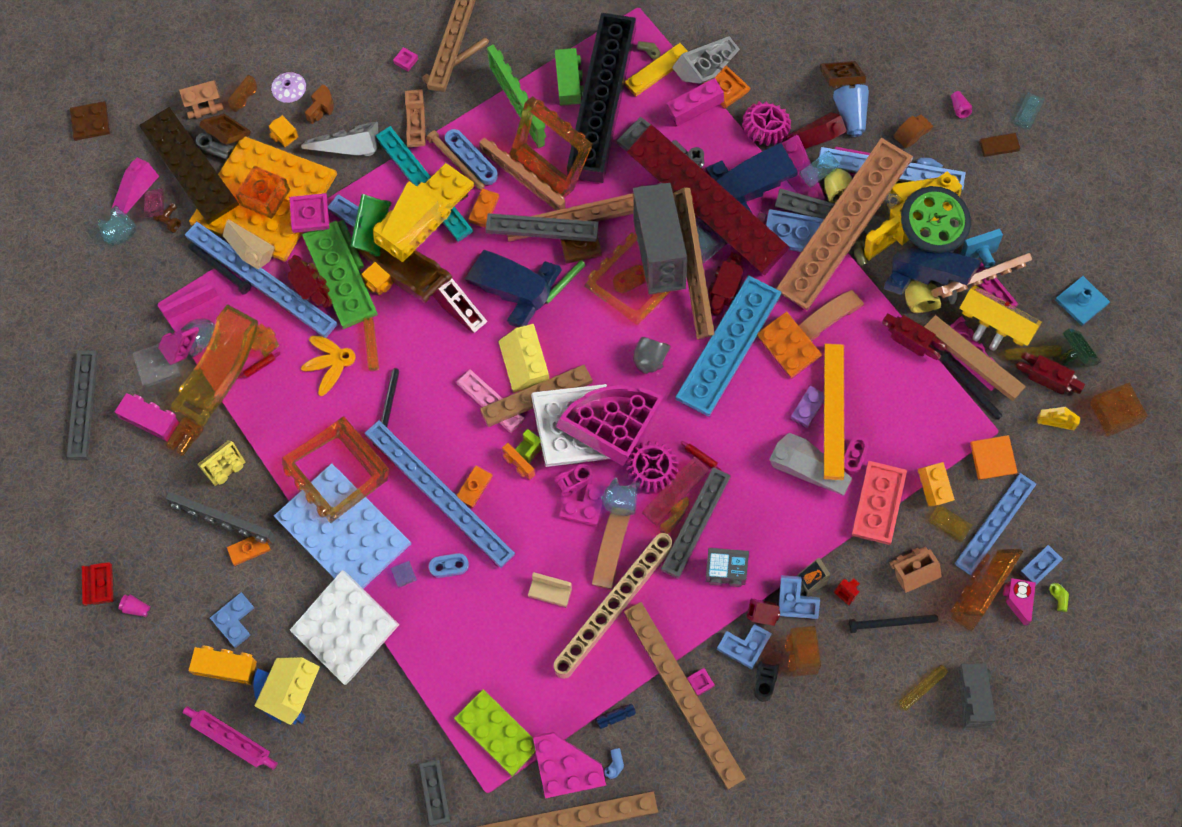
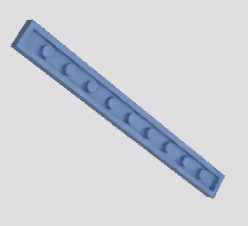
(261, 280)
(440, 494)

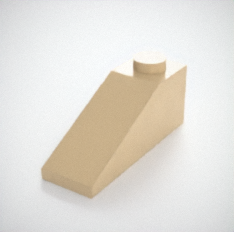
(247, 245)

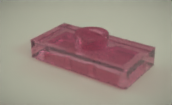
(154, 203)

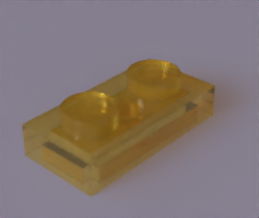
(950, 523)

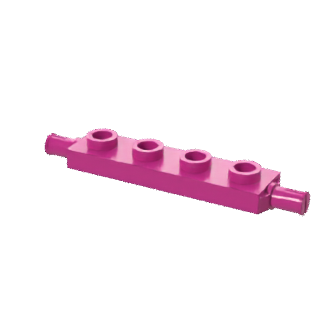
(229, 738)

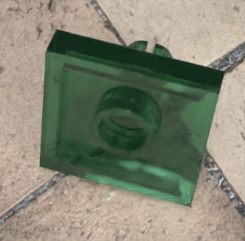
(1080, 349)

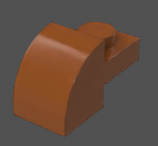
(322, 103)
(912, 130)

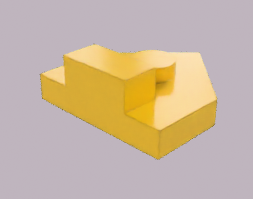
(1059, 417)

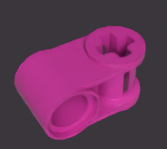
(572, 480)

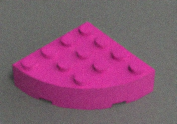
(610, 419)

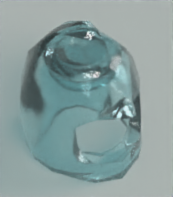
(118, 228)
(204, 335)
(621, 499)

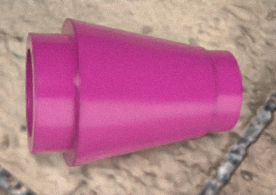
(961, 105)
(133, 606)

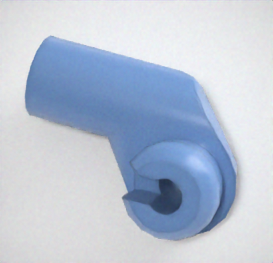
(929, 162)
(616, 766)

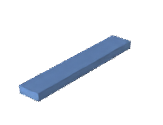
(995, 524)

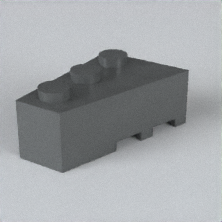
(976, 696)

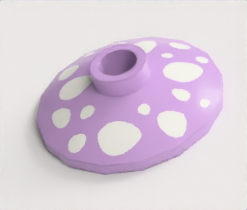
(291, 92)

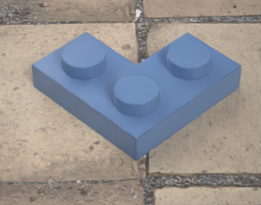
(792, 603)
(228, 619)
(745, 651)

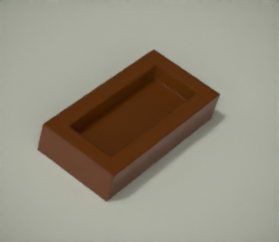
(999, 145)

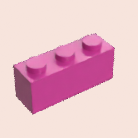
(695, 102)
(147, 416)

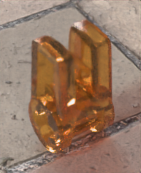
(184, 431)

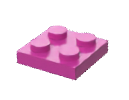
(309, 213)

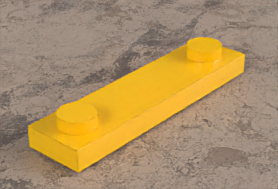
(654, 71)

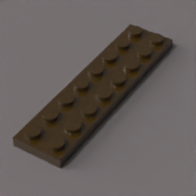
(189, 165)

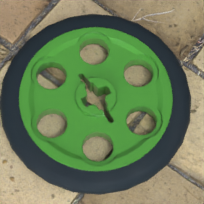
(933, 243)

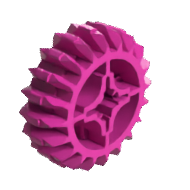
(755, 123)
(662, 455)

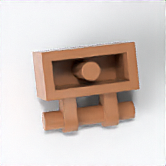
(201, 93)
(916, 568)

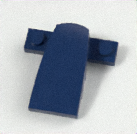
(755, 174)
(927, 266)
(514, 284)

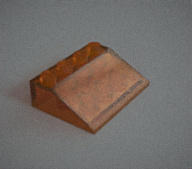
(985, 587)

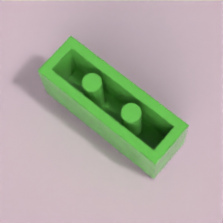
(569, 76)

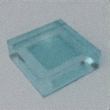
(403, 574)

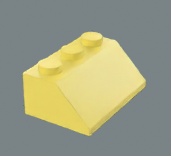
(523, 358)
(287, 688)

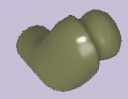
(650, 48)
(858, 252)

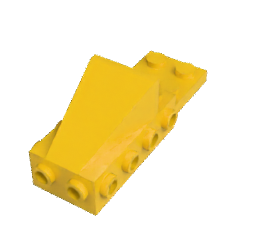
(420, 211)
(892, 229)

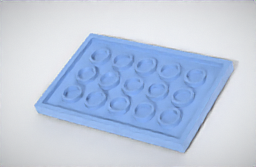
(356, 542)

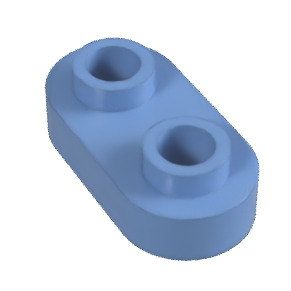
(449, 565)

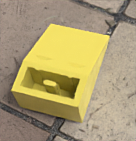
(222, 463)

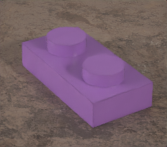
(808, 407)

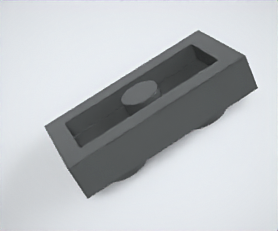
(633, 134)

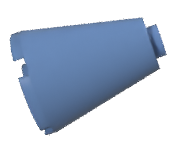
(853, 107)

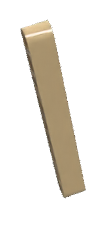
(612, 614)

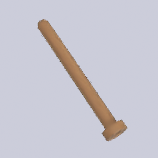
(464, 55)
(433, 138)

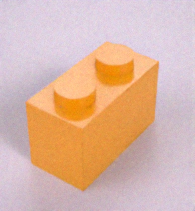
(936, 484)

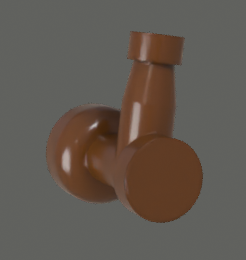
(171, 223)

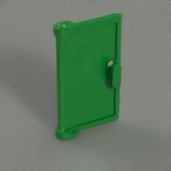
(372, 212)

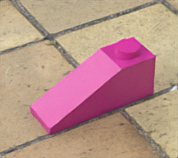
(134, 184)
(177, 345)

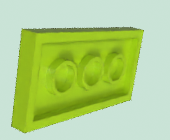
(497, 732)

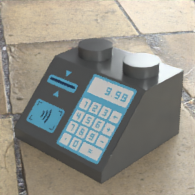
(727, 567)

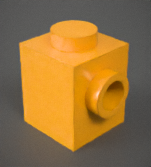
(283, 131)
(377, 279)

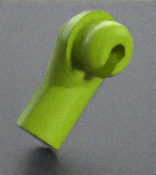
(1061, 596)

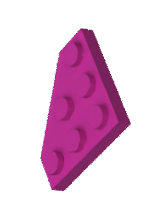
(565, 766)

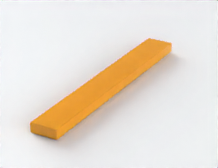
(834, 411)

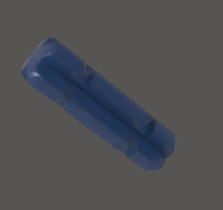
(616, 716)

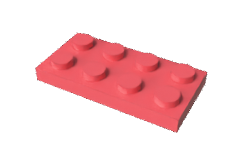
(879, 503)

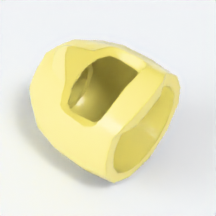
(836, 183)
(918, 295)

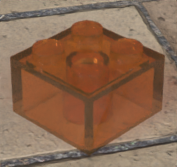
(262, 191)
(1118, 409)
(803, 650)

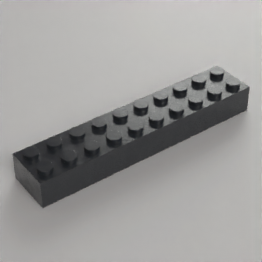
(603, 92)

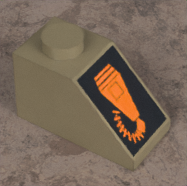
(814, 577)

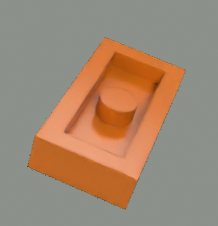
(485, 204)
(522, 465)

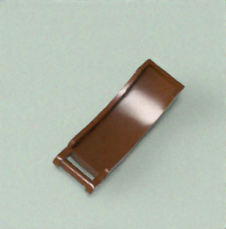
(415, 275)

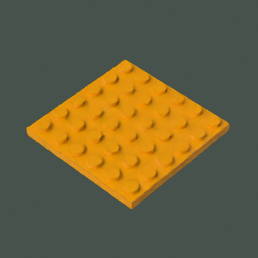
(301, 175)

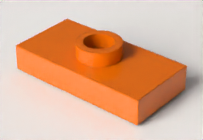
(474, 486)
(247, 550)

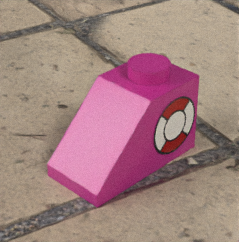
(1020, 598)

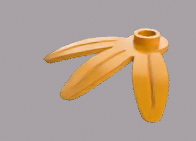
(335, 360)

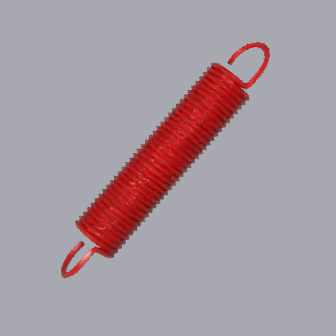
(259, 365)
(700, 455)

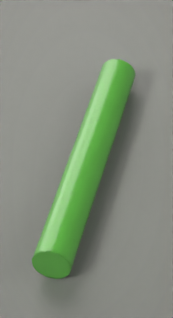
(348, 238)
(567, 278)

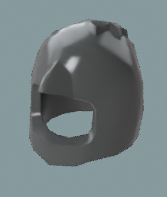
(650, 355)

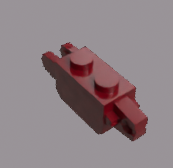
(308, 282)
(726, 284)
(913, 336)
(1050, 374)

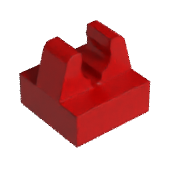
(847, 590)

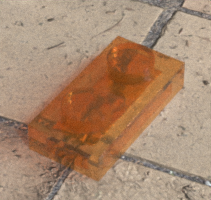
(245, 89)

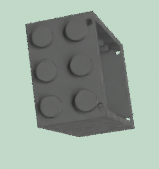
(659, 238)

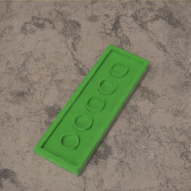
(512, 90)
(343, 278)

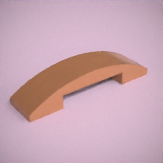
(415, 118)
(830, 313)
(610, 550)

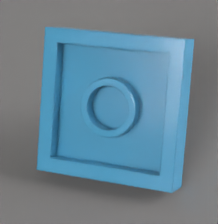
(982, 247)
(1082, 300)

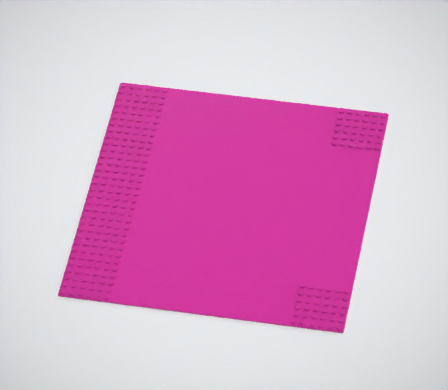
(481, 624)

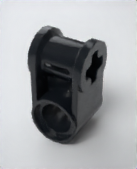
(766, 677)

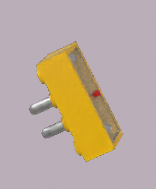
(1000, 315)

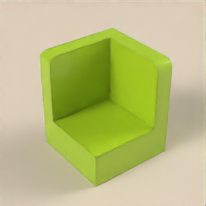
(529, 446)

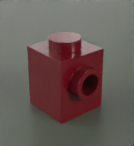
(763, 612)

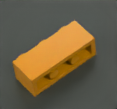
(223, 665)

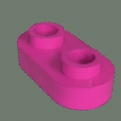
(855, 456)

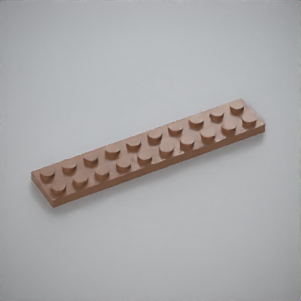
(844, 223)

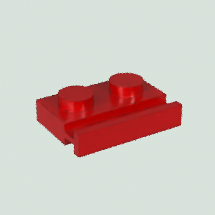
(97, 584)

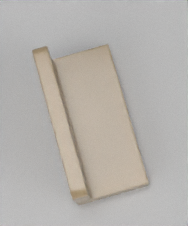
(550, 589)

